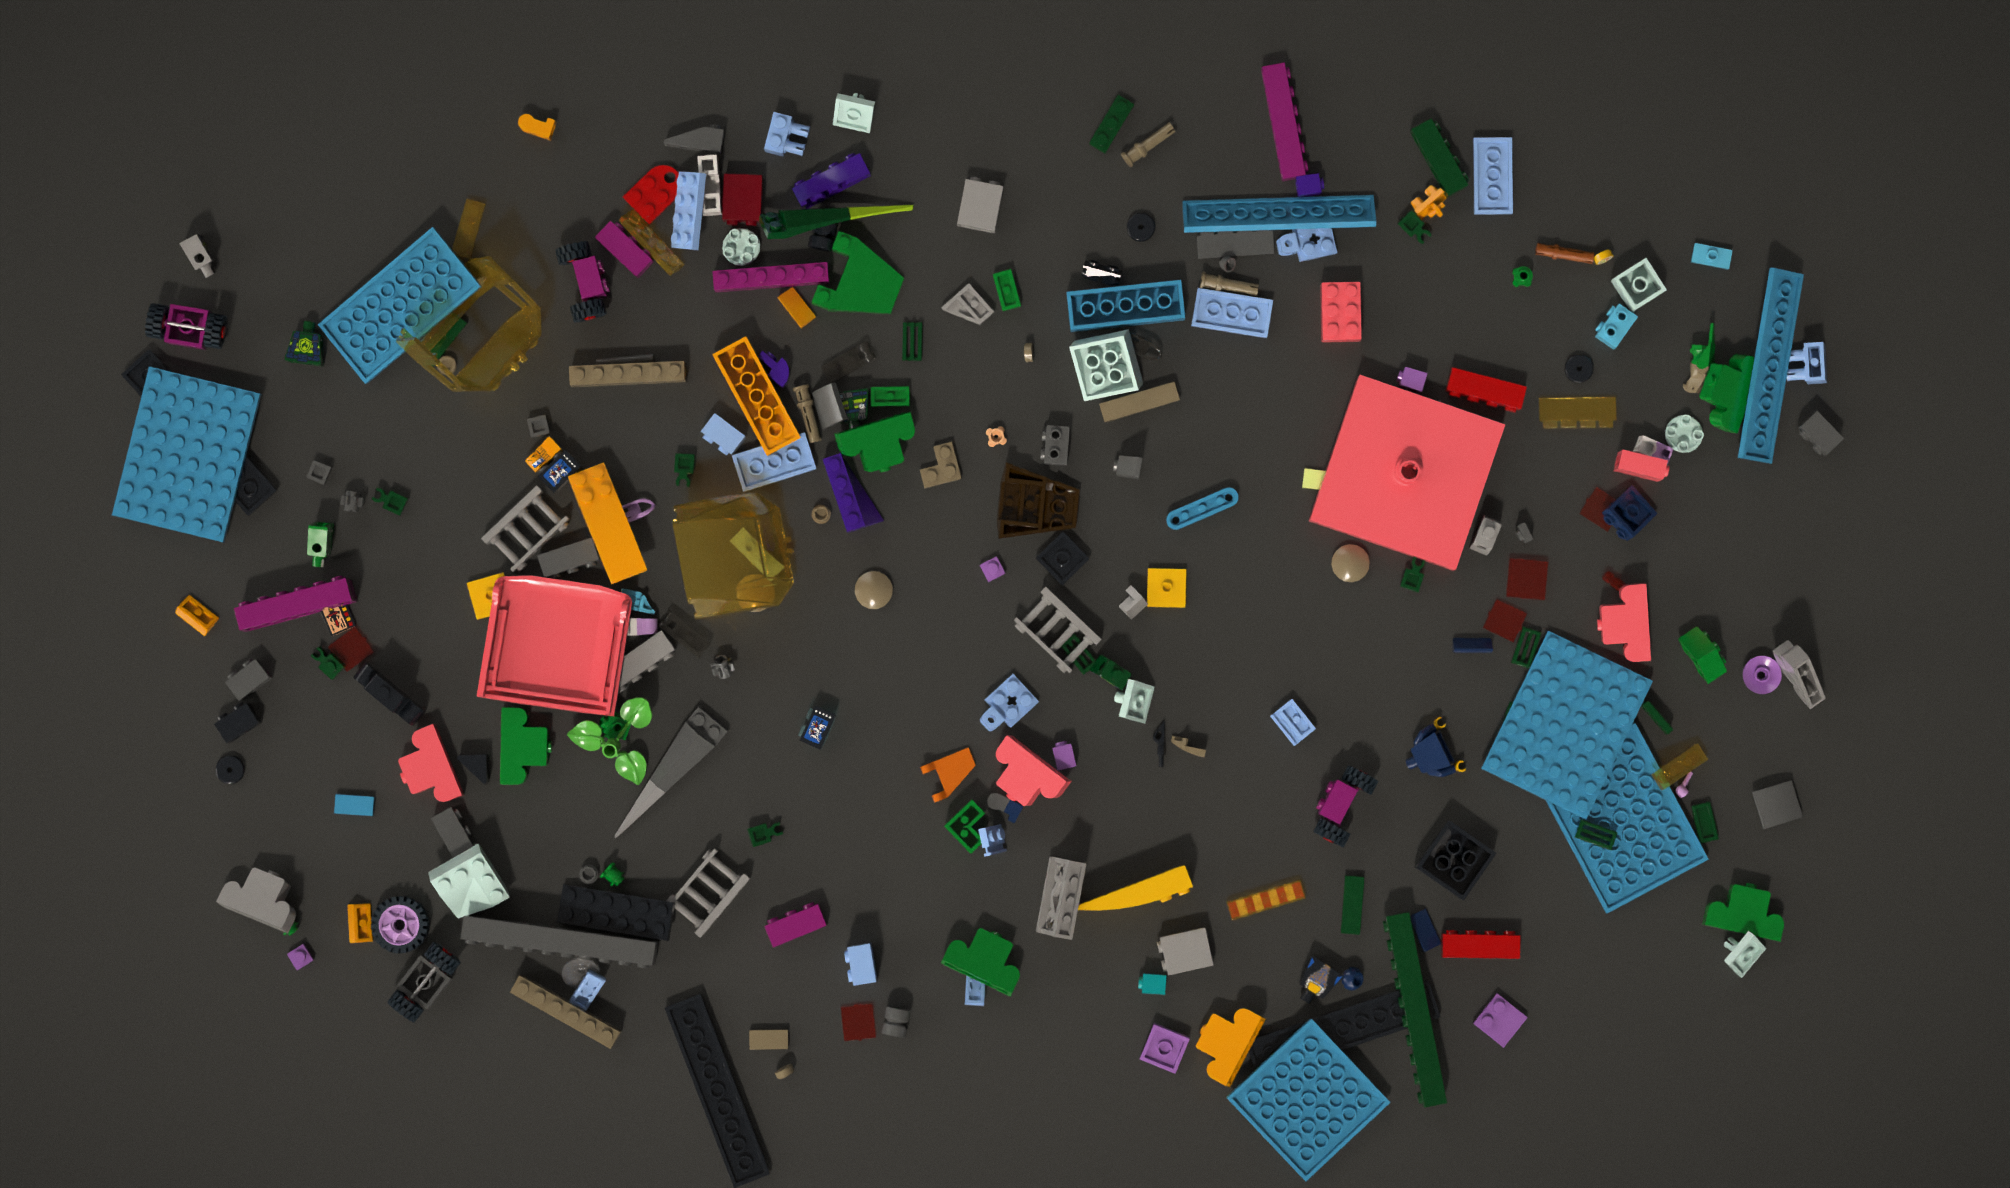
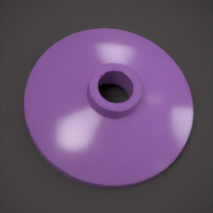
(1771, 672)

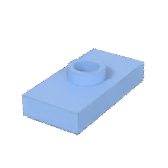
(587, 990)
(974, 992)

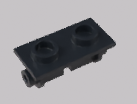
(1094, 269)

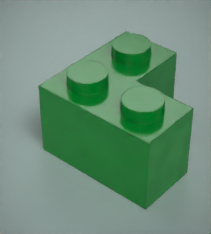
(1703, 654)
(961, 826)

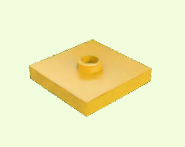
(1166, 588)
(481, 594)

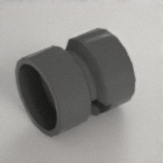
(895, 1022)

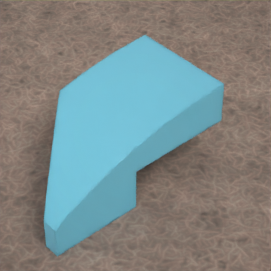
(639, 601)

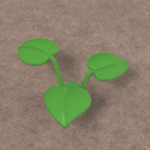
(629, 765)

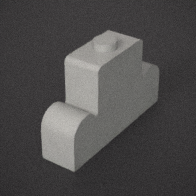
(1800, 672)
(260, 899)

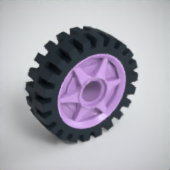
(385, 920)

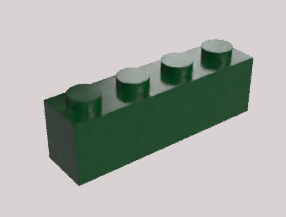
(1439, 158)

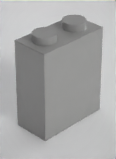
(980, 205)
(1185, 951)

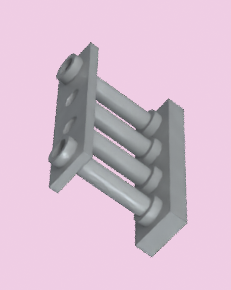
(520, 510)
(1061, 612)
(713, 909)

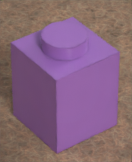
(1411, 379)
(1064, 755)

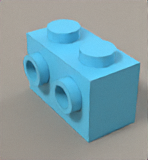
(1616, 325)

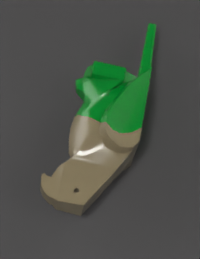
(1702, 359)

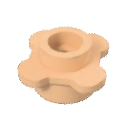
(994, 441)

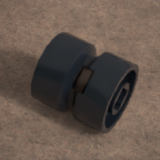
(822, 238)

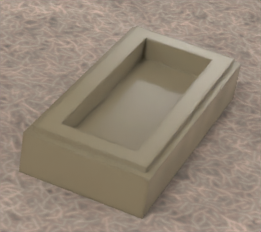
(768, 1039)

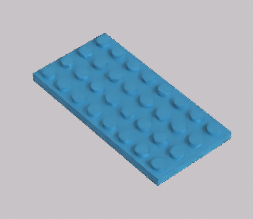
(408, 294)

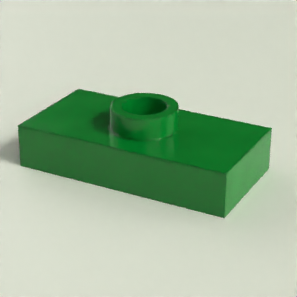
(1006, 290)
(890, 396)

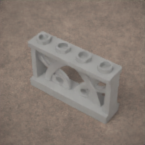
(1061, 897)

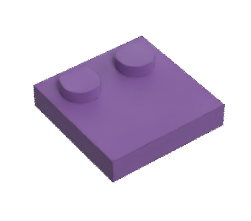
(1500, 1020)
(1164, 1048)

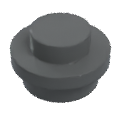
(588, 874)

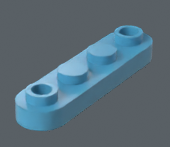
(1202, 508)

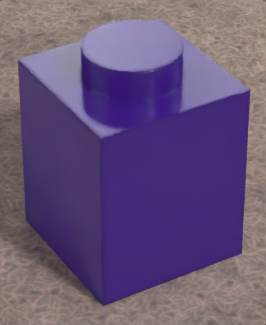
(1309, 185)

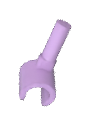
(1681, 790)

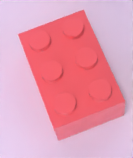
(1340, 312)

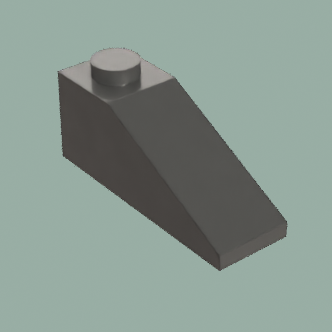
(703, 139)

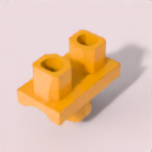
(1431, 205)

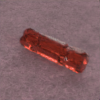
(1615, 582)

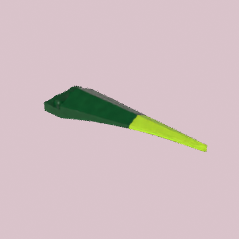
(797, 221)

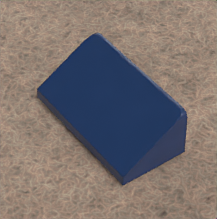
(1472, 645)
(1424, 930)

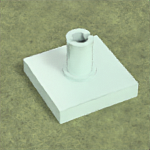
(853, 112)
(1135, 701)
(1743, 953)

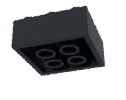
(1455, 860)

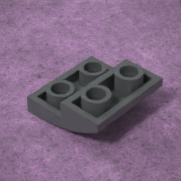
(829, 405)
(1777, 804)

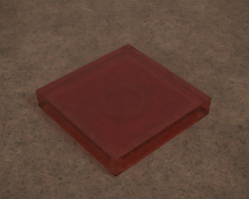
(1527, 579)

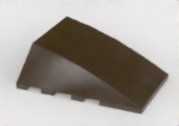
(1034, 504)

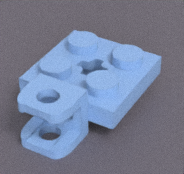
(1299, 243)
(1001, 711)

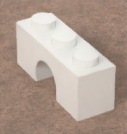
(712, 194)

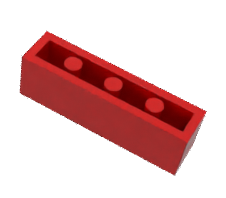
(1485, 389)
(1480, 945)

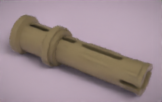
(1141, 149)
(1220, 283)
(805, 403)

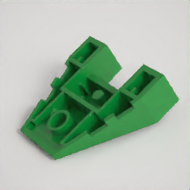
(866, 283)

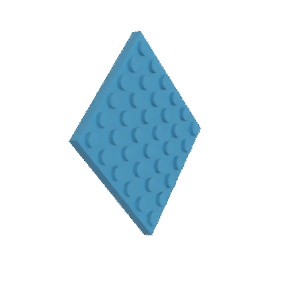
(1308, 1099)

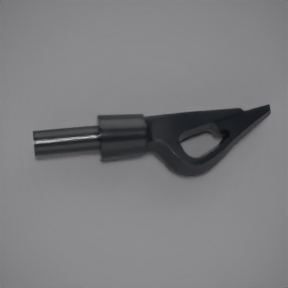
(1161, 743)

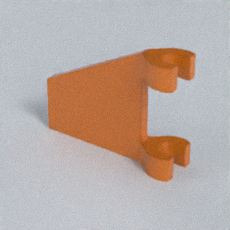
(951, 771)

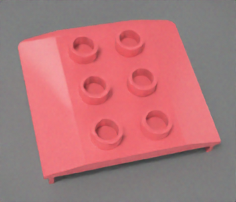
(555, 644)

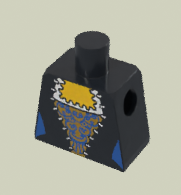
(1318, 979)

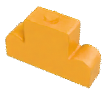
(1229, 1043)

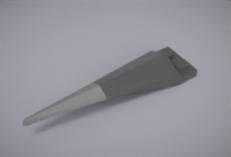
(692, 744)

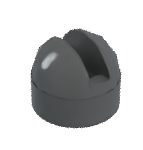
(1231, 263)

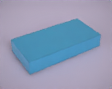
(354, 805)

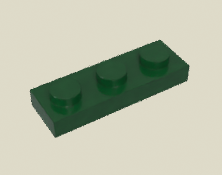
(1111, 124)

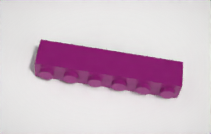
(1283, 121)
(771, 277)

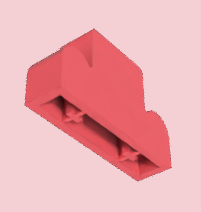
(1628, 622)
(430, 766)
(1027, 773)

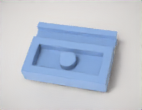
(1293, 722)
(992, 839)

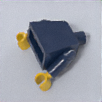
(1432, 753)

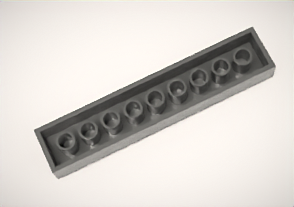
(561, 940)

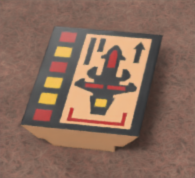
(338, 619)

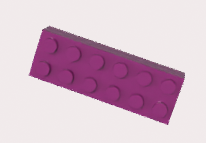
(294, 605)

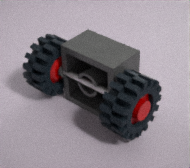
(424, 982)

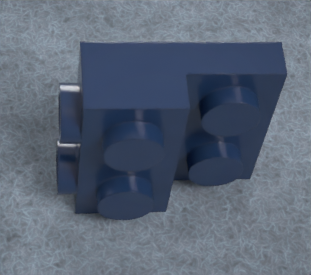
(1629, 513)

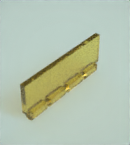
(1571, 410)

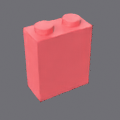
(1641, 465)

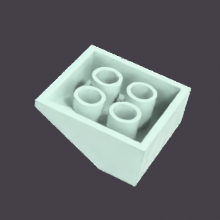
(1106, 365)
(469, 883)

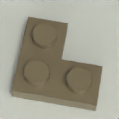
(945, 471)

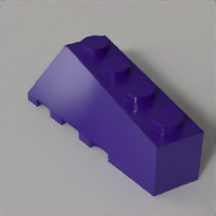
(831, 182)
(851, 498)

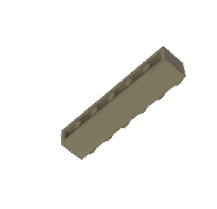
(627, 374)
(565, 1011)

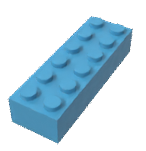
(1125, 306)

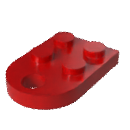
(652, 193)

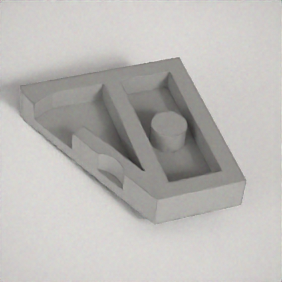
(969, 306)

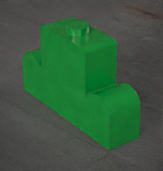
(1728, 390)
(877, 441)
(521, 746)
(1745, 912)
(984, 961)

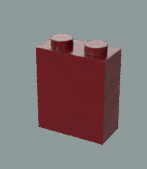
(742, 199)

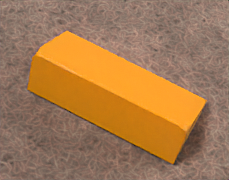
(796, 307)
(196, 615)
(360, 923)

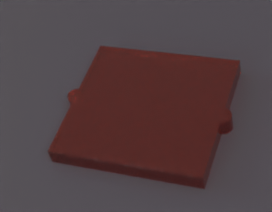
(1595, 506)
(1504, 620)
(351, 648)
(858, 1022)

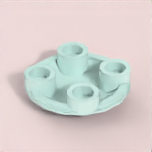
(741, 246)
(1684, 433)

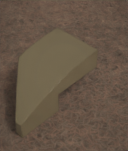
(1182, 744)

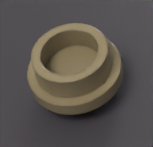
(821, 514)

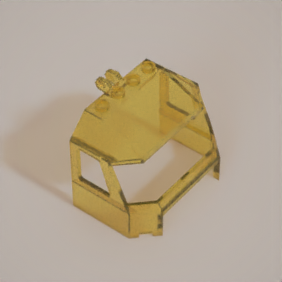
(500, 352)

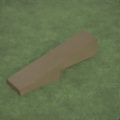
(1139, 402)

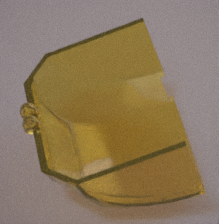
(732, 554)

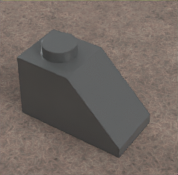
(1128, 467)

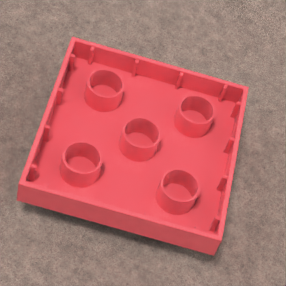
(1406, 472)

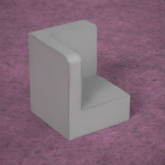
(1133, 604)

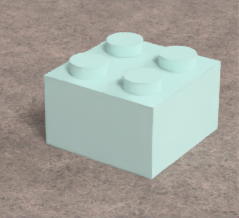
(1638, 285)

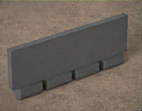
(1234, 244)

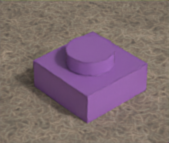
(992, 569)
(300, 957)

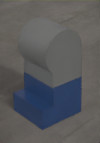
(998, 801)

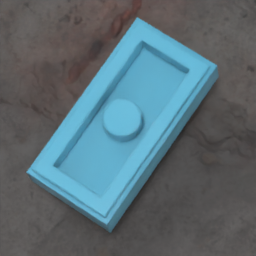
(1711, 256)

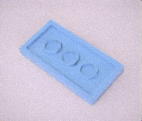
(1492, 176)
(688, 210)
(1232, 313)
(758, 469)

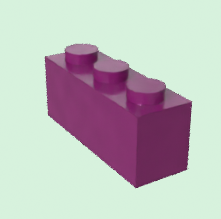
(624, 248)
(795, 924)

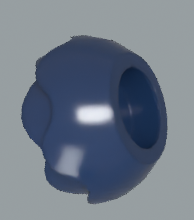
(1352, 978)

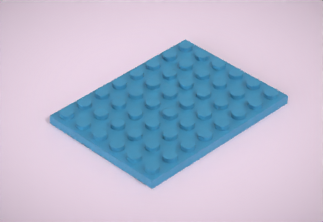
(186, 454)
(1567, 725)
(1652, 830)

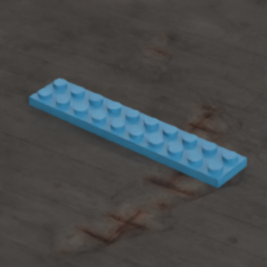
(1279, 213)
(1770, 365)

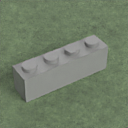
(645, 658)

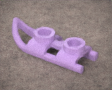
(634, 510)

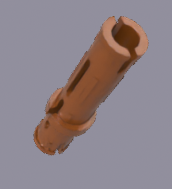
(1556, 251)

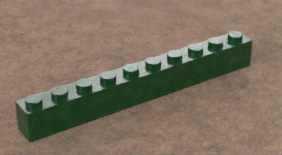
(1415, 1009)

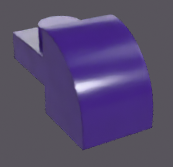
(780, 371)

